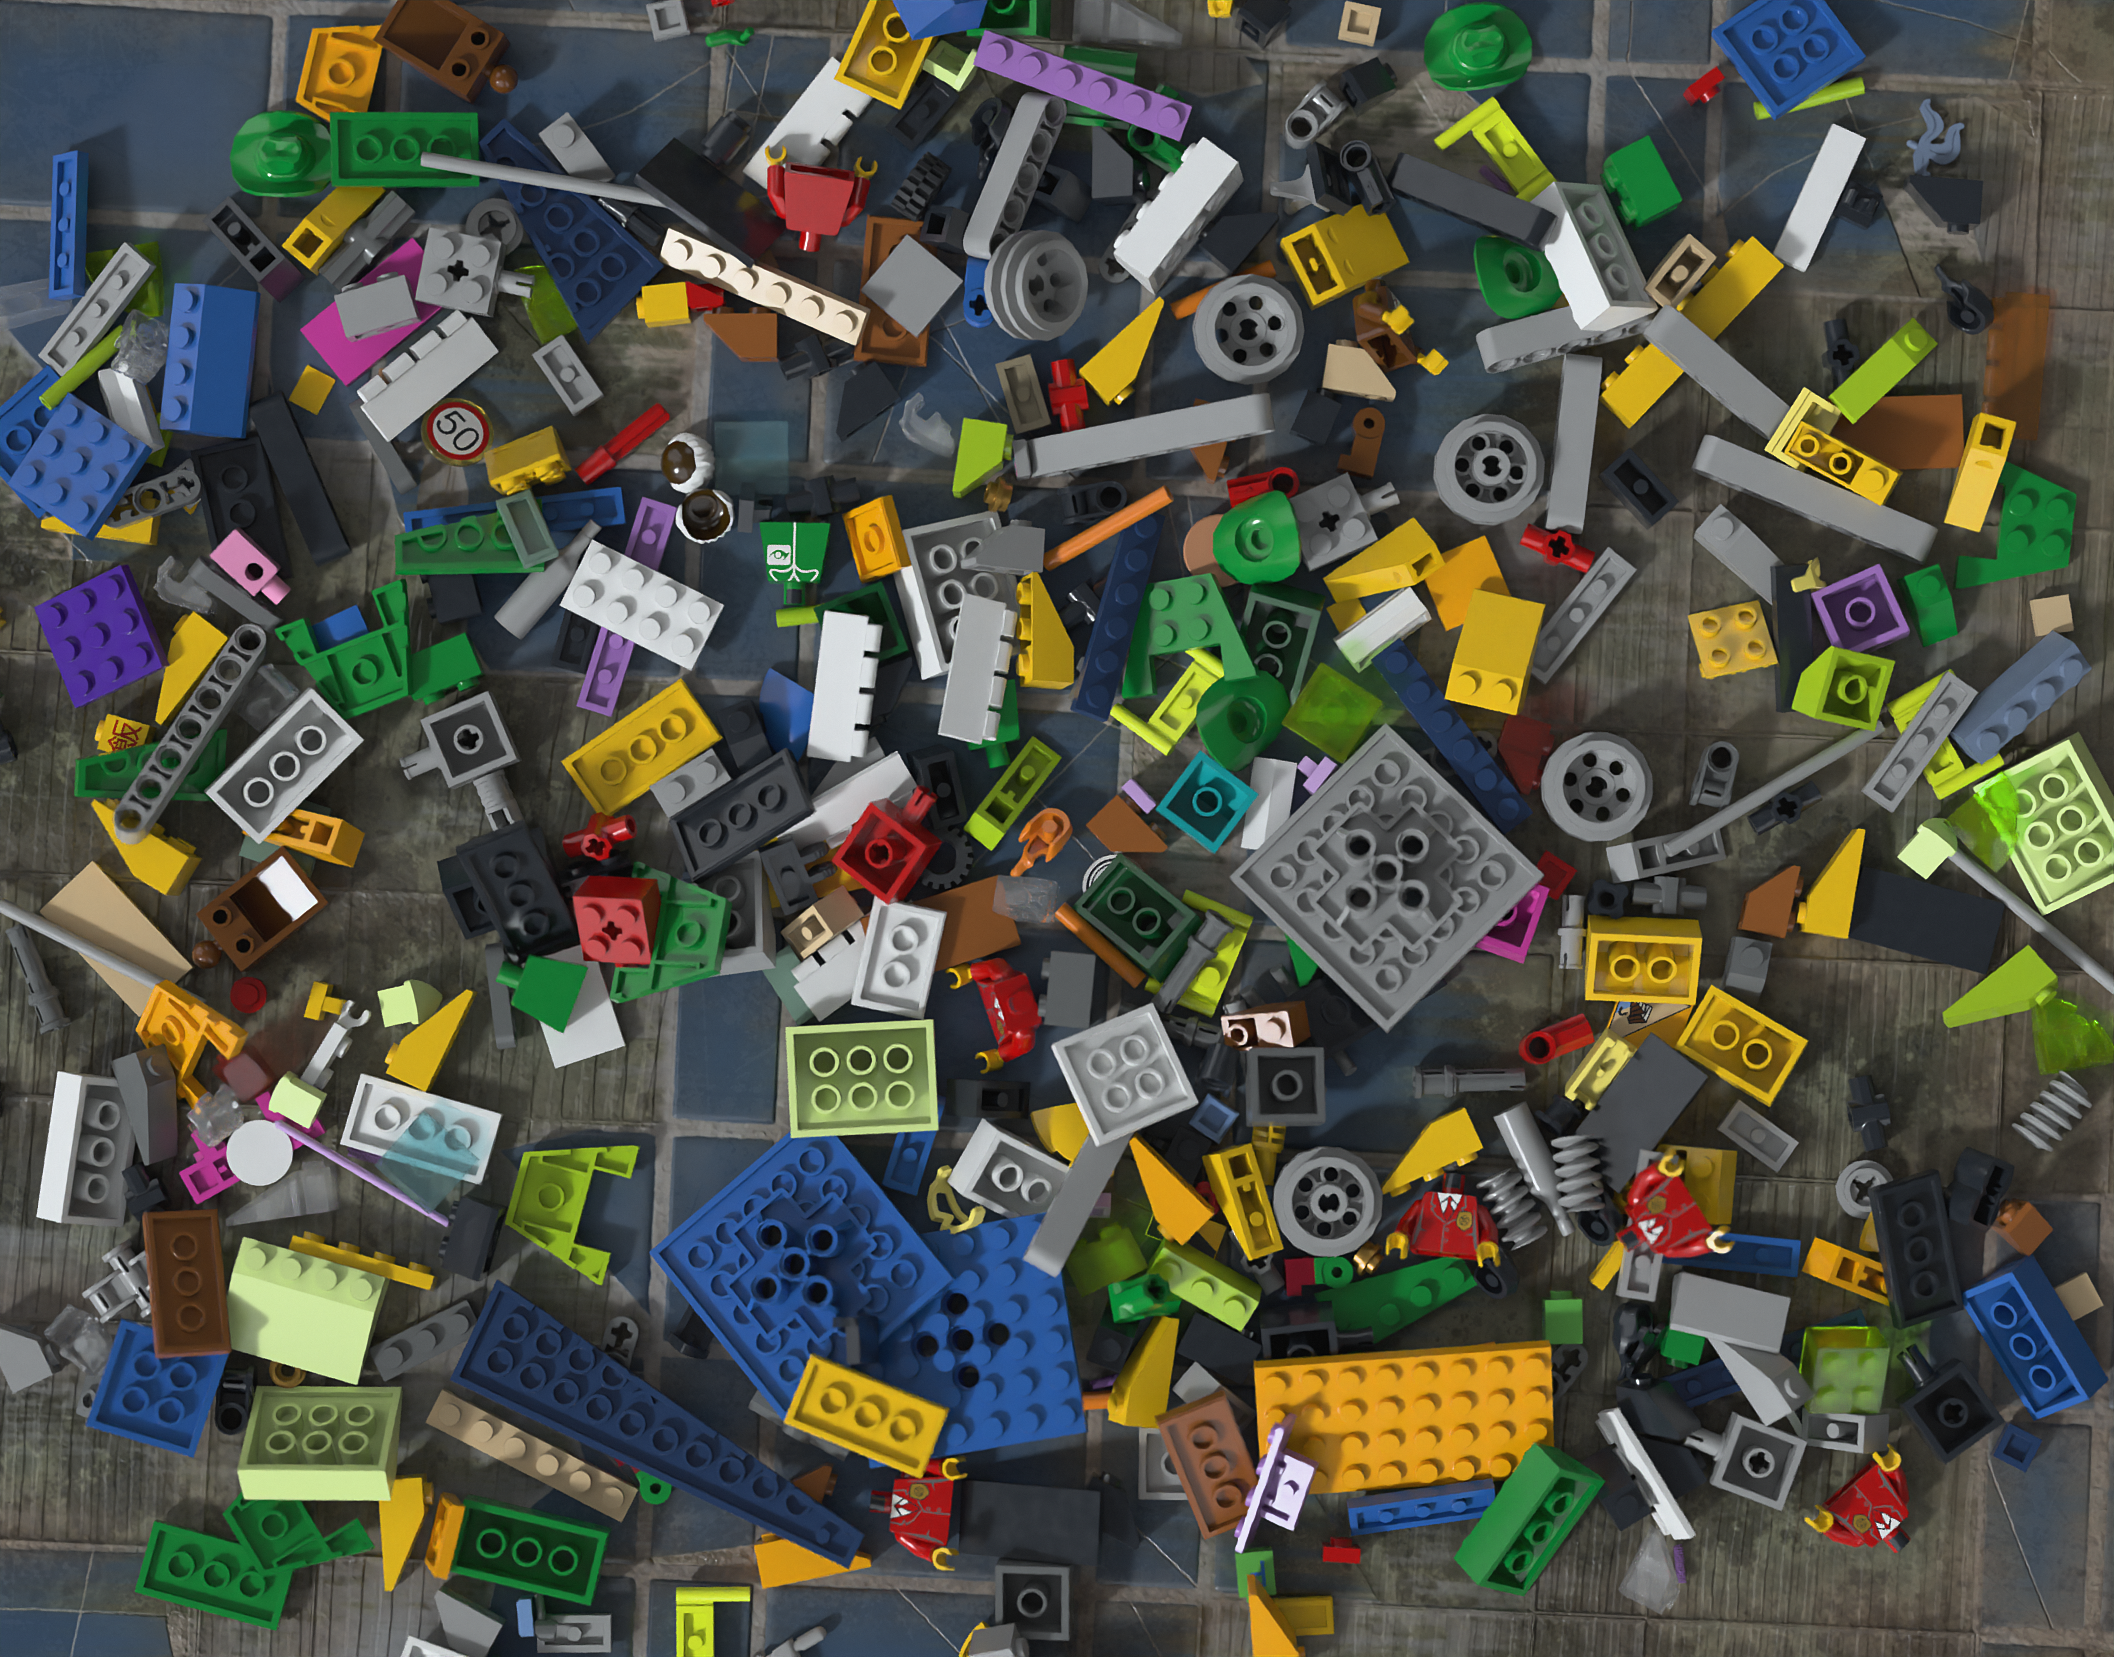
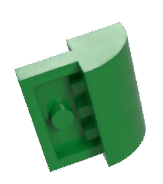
(1112, 62)

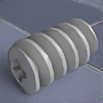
(2053, 1113)
(1577, 1173)
(1512, 1208)

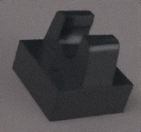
(1858, 205)
(753, 507)

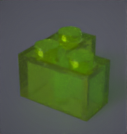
(1105, 1259)

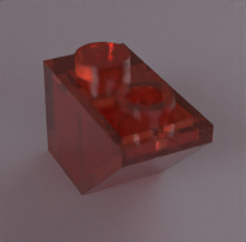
(1521, 749)
(245, 1073)

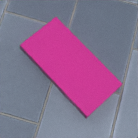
(354, 359)

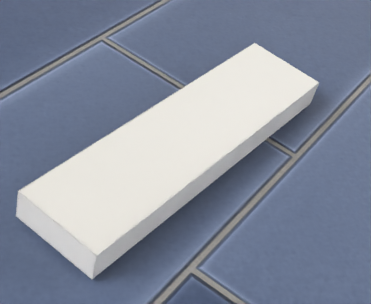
(1818, 197)

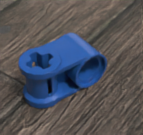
(975, 293)

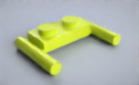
(1504, 147)
(1178, 710)
(1945, 768)
(1211, 979)
(696, 1617)

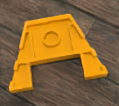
(339, 70)
(184, 1027)

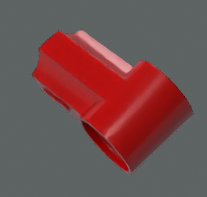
(1250, 486)
(1559, 1039)

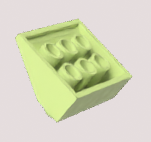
(2062, 824)
(862, 1078)
(303, 1310)
(321, 1443)

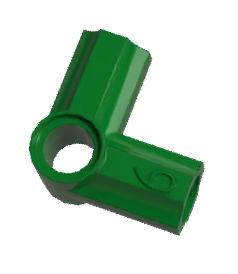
(1164, 151)
(1142, 1298)

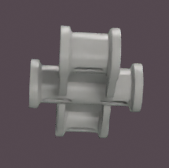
(123, 1286)

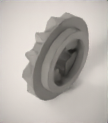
(501, 210)
(1847, 1192)

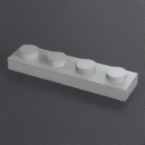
(98, 308)
(1579, 612)
(1919, 741)
(1641, 1266)

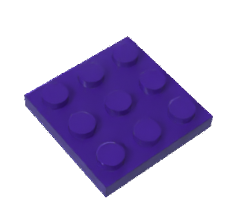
(101, 636)

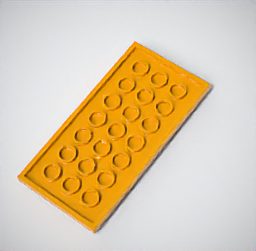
(1410, 1413)

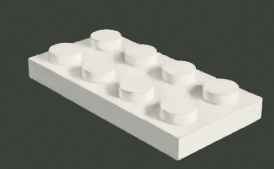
(642, 605)
(386, 1109)

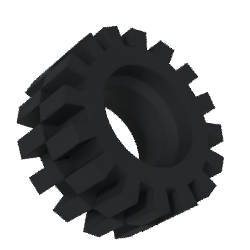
(921, 186)

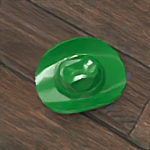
(1477, 47)
(282, 155)
(1514, 278)
(1259, 540)
(1241, 719)

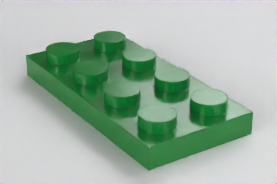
(388, 148)
(210, 1576)

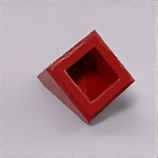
(704, 297)

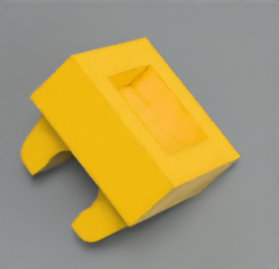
(322, 1001)

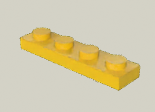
(349, 1256)

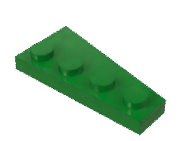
(460, 548)
(115, 771)
(1397, 1296)

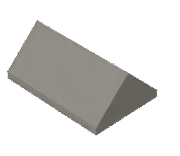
(1728, 1312)

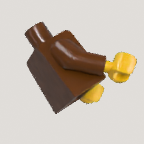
(1386, 333)

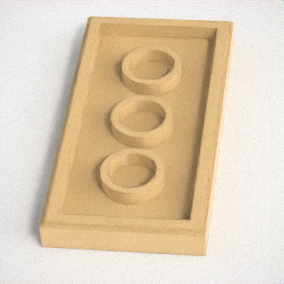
(108, 917)

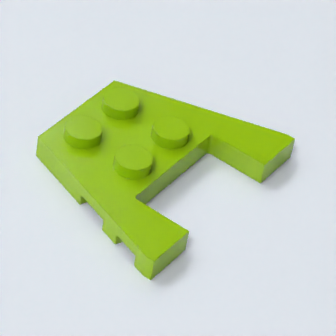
(552, 1198)

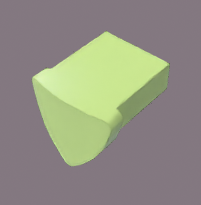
(951, 65)
(1929, 847)
(409, 1003)
(297, 1100)

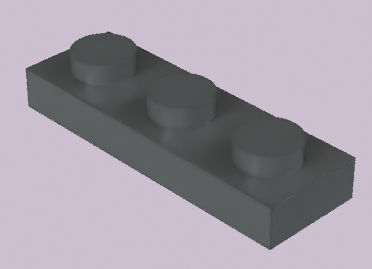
(424, 1340)

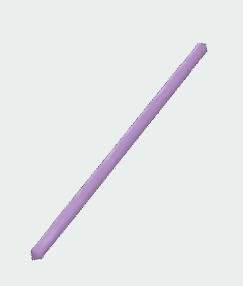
(358, 1170)

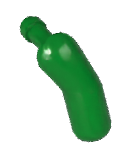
(729, 36)

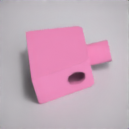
(235, 556)

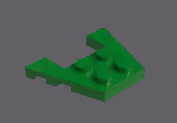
(2031, 531)
(1182, 618)
(363, 670)
(686, 942)
(285, 1538)

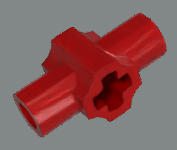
(1068, 395)
(1575, 555)
(600, 836)

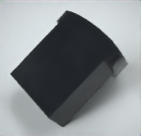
(691, 1335)
(860, 1338)

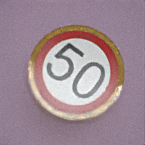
(457, 432)

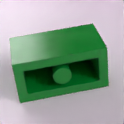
(445, 667)

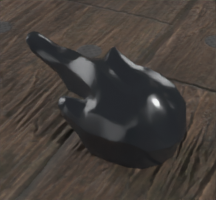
(990, 125)
(1971, 309)
(1602, 1224)
(1498, 1280)
(1627, 1322)

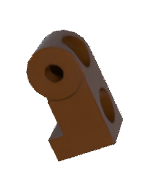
(1368, 434)

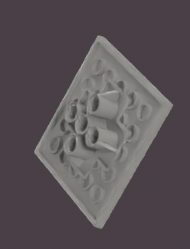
(1386, 951)

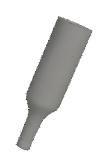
(543, 588)
(1533, 1160)

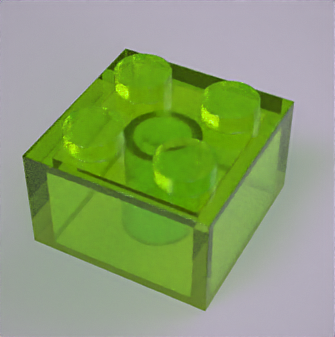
(1333, 713)
(1844, 1369)

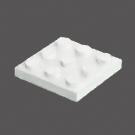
(1124, 1074)

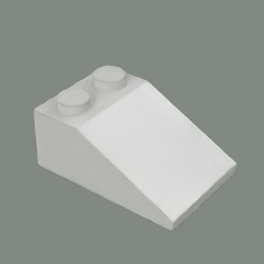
(1007, 1173)

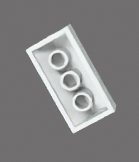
(1178, 214)
(1593, 258)
(283, 765)
(86, 1152)

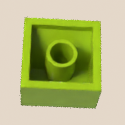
(980, 454)
(1844, 688)

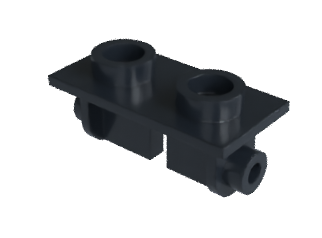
(575, 874)

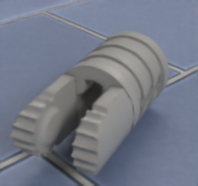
(497, 796)

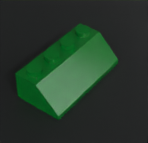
(1528, 1520)

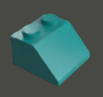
(1206, 802)

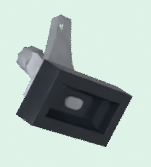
(1321, 184)

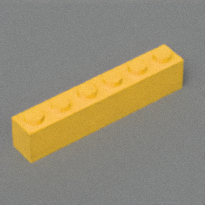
(1711, 310)

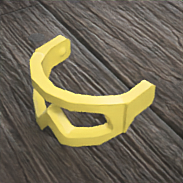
(1810, 579)
(941, 1185)

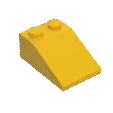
(883, 56)
(1495, 652)
(1741, 1045)

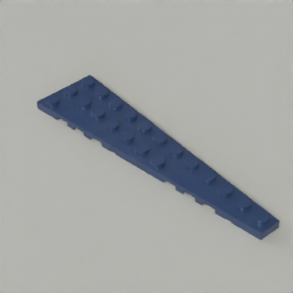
(572, 1386)

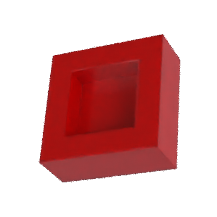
(1705, 87)
(1556, 874)
(1340, 1550)

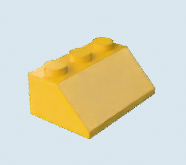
(1642, 959)

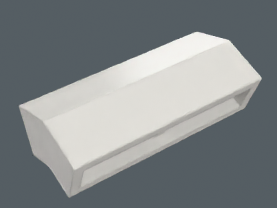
(130, 407)
(1383, 625)
(1271, 808)

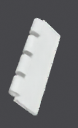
(811, 119)
(422, 383)
(972, 668)
(837, 688)
(848, 800)
(833, 983)
(1647, 1480)

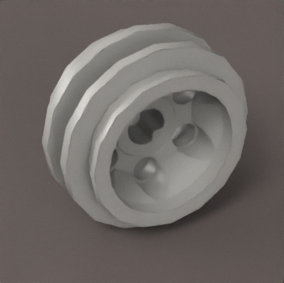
(1032, 297)
(1276, 302)
(1458, 445)
(1634, 777)
(1350, 1170)

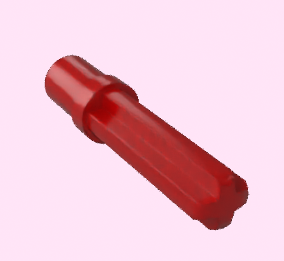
(622, 444)

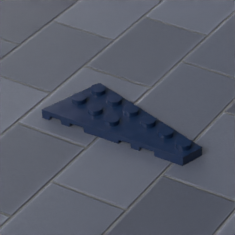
(580, 244)

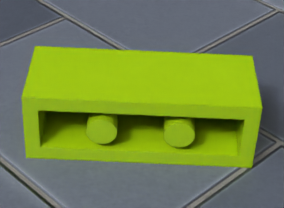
(1206, 1282)

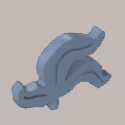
(1937, 153)

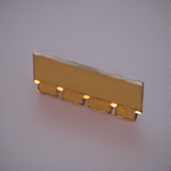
(2021, 361)

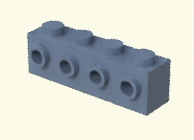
(2019, 696)

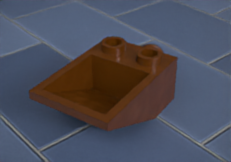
(442, 37)
(262, 908)

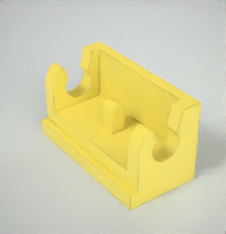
(1806, 408)
(1599, 1068)

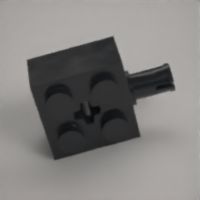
(1308, 1332)
(1932, 1391)

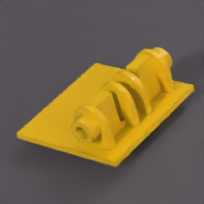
(1732, 639)

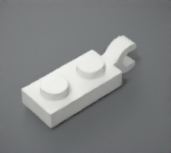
(334, 1044)

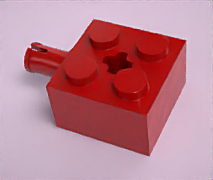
(907, 842)
(617, 919)

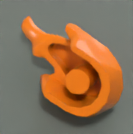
(1046, 835)

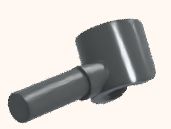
(545, 1629)

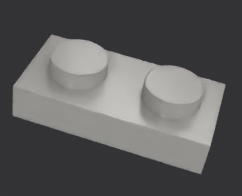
(568, 375)
(1757, 1135)
(579, 1633)

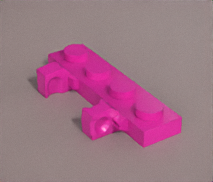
(212, 1169)

